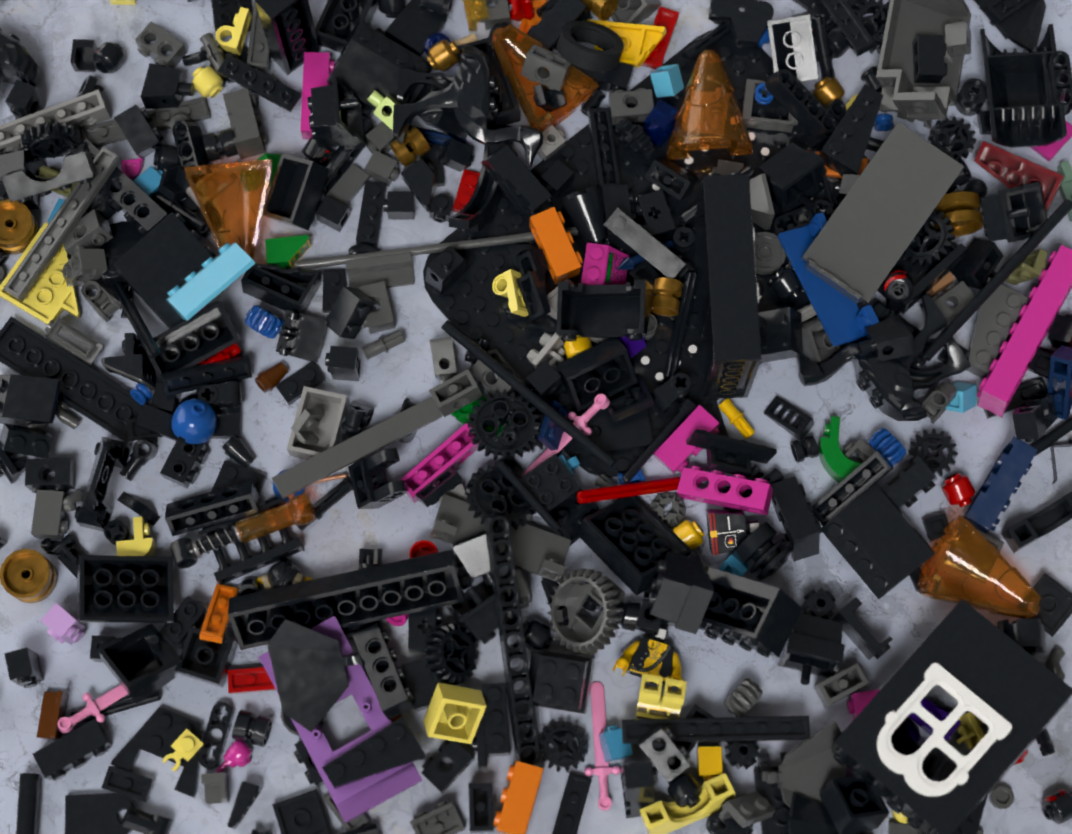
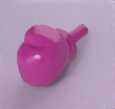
(236, 755)

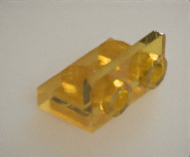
(475, 12)

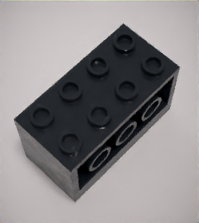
(749, 614)

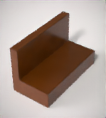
(52, 709)

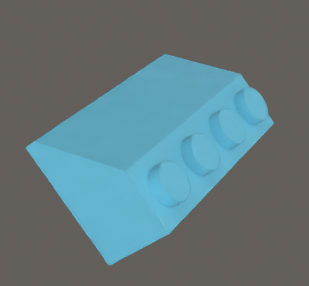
(209, 281)

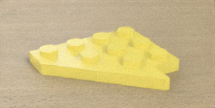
(50, 292)

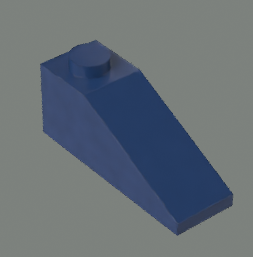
(1061, 380)

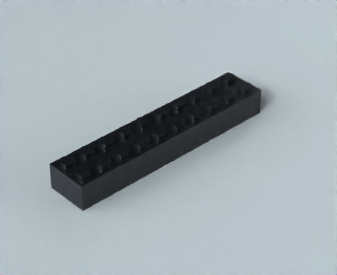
(350, 597)

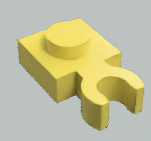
(186, 747)

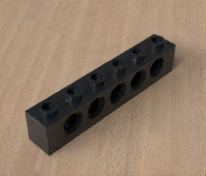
(128, 194)

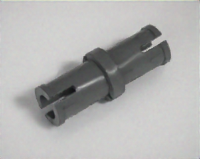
(214, 53)

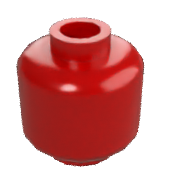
(958, 489)

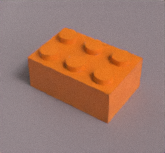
(556, 244)
(518, 798)

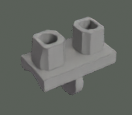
(551, 351)

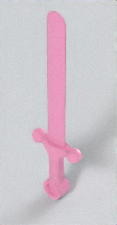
(600, 402)
(93, 708)
(599, 724)

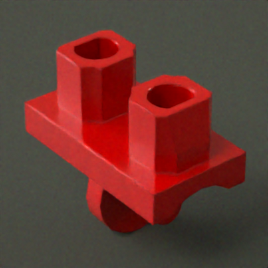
(521, 10)

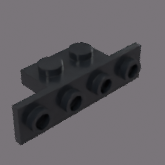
(259, 83)
(730, 454)

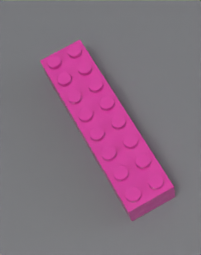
(1027, 334)

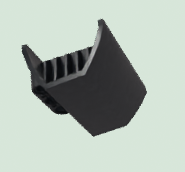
(1026, 94)

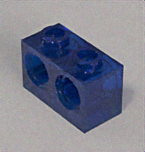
(660, 122)

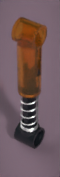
(295, 512)

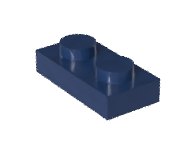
(550, 433)

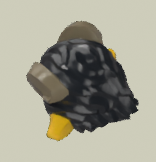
(282, 574)

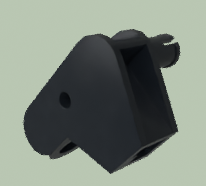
(747, 25)

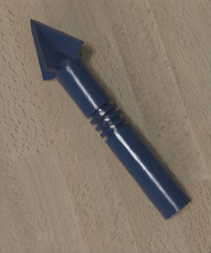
(629, 263)

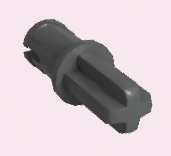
(383, 344)

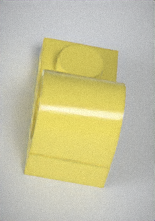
(238, 33)
(507, 286)

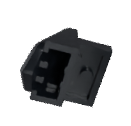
(134, 364)

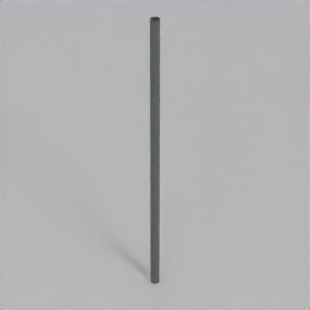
(426, 249)

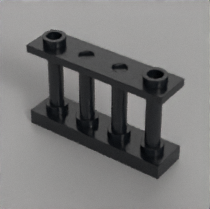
(248, 563)

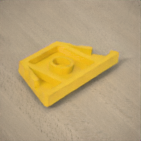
(637, 40)

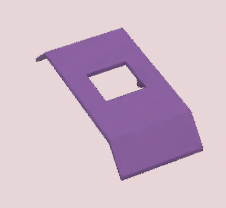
(370, 792)

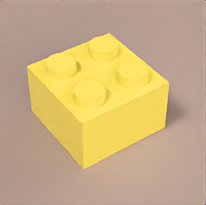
(454, 713)

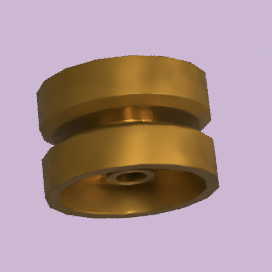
(963, 212)
(16, 227)
(29, 564)

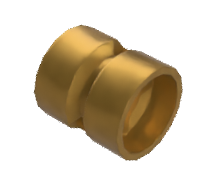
(601, 8)
(415, 141)
(666, 298)

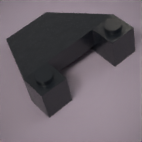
(93, 510)

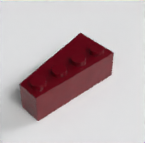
(1018, 171)

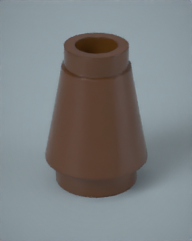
(271, 377)

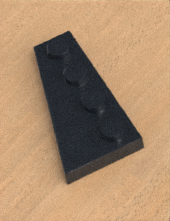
(381, 752)

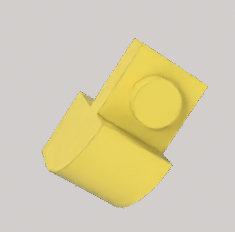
(140, 544)

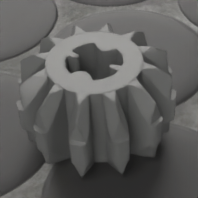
(743, 698)

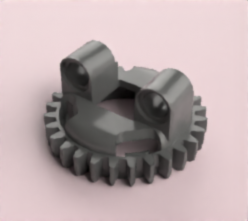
(583, 633)

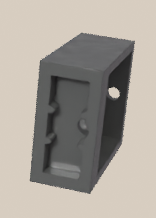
(762, 123)

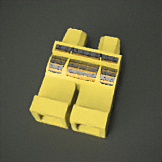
(653, 705)

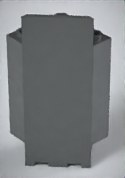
(895, 65)

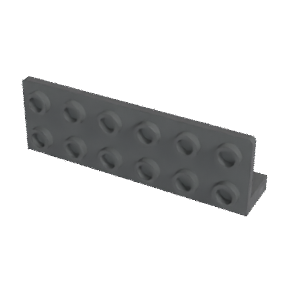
(532, 547)

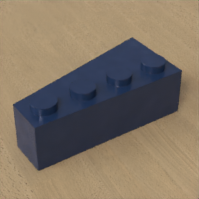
(1000, 484)

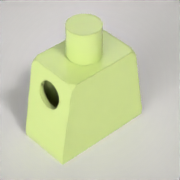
(380, 102)

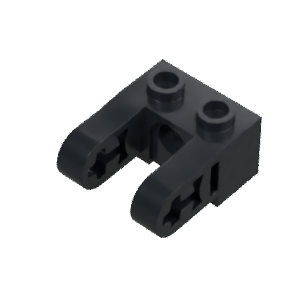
(371, 483)

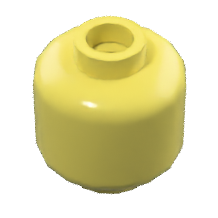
(207, 82)

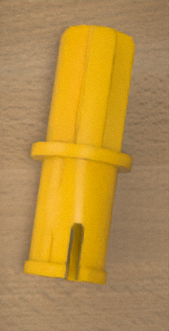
(736, 418)

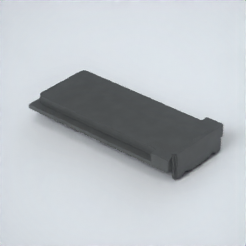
(881, 214)

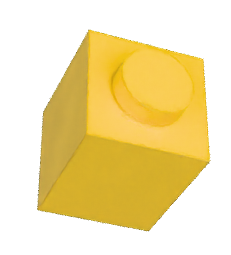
(709, 762)

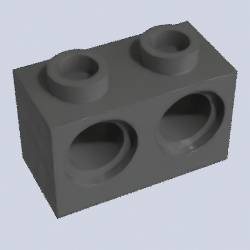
(163, 43)

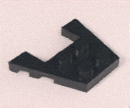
(156, 738)

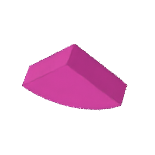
(132, 167)

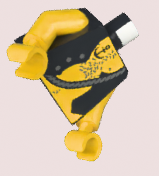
(651, 658)

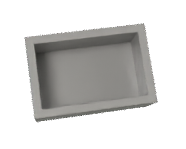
(329, 430)

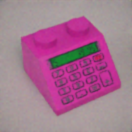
(602, 265)

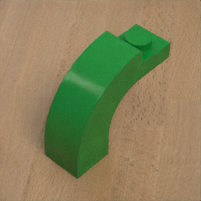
(830, 454)

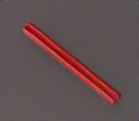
(627, 490)

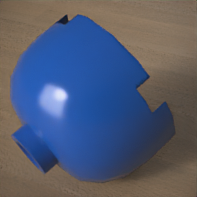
(194, 421)

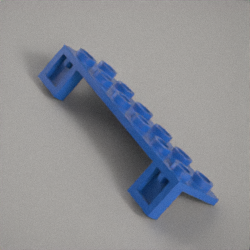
(836, 312)

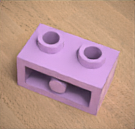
(63, 625)

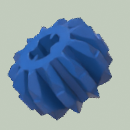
(263, 321)
(888, 445)

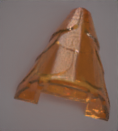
(511, 49)
(709, 113)
(232, 200)
(977, 573)

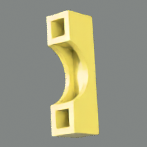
(668, 817)

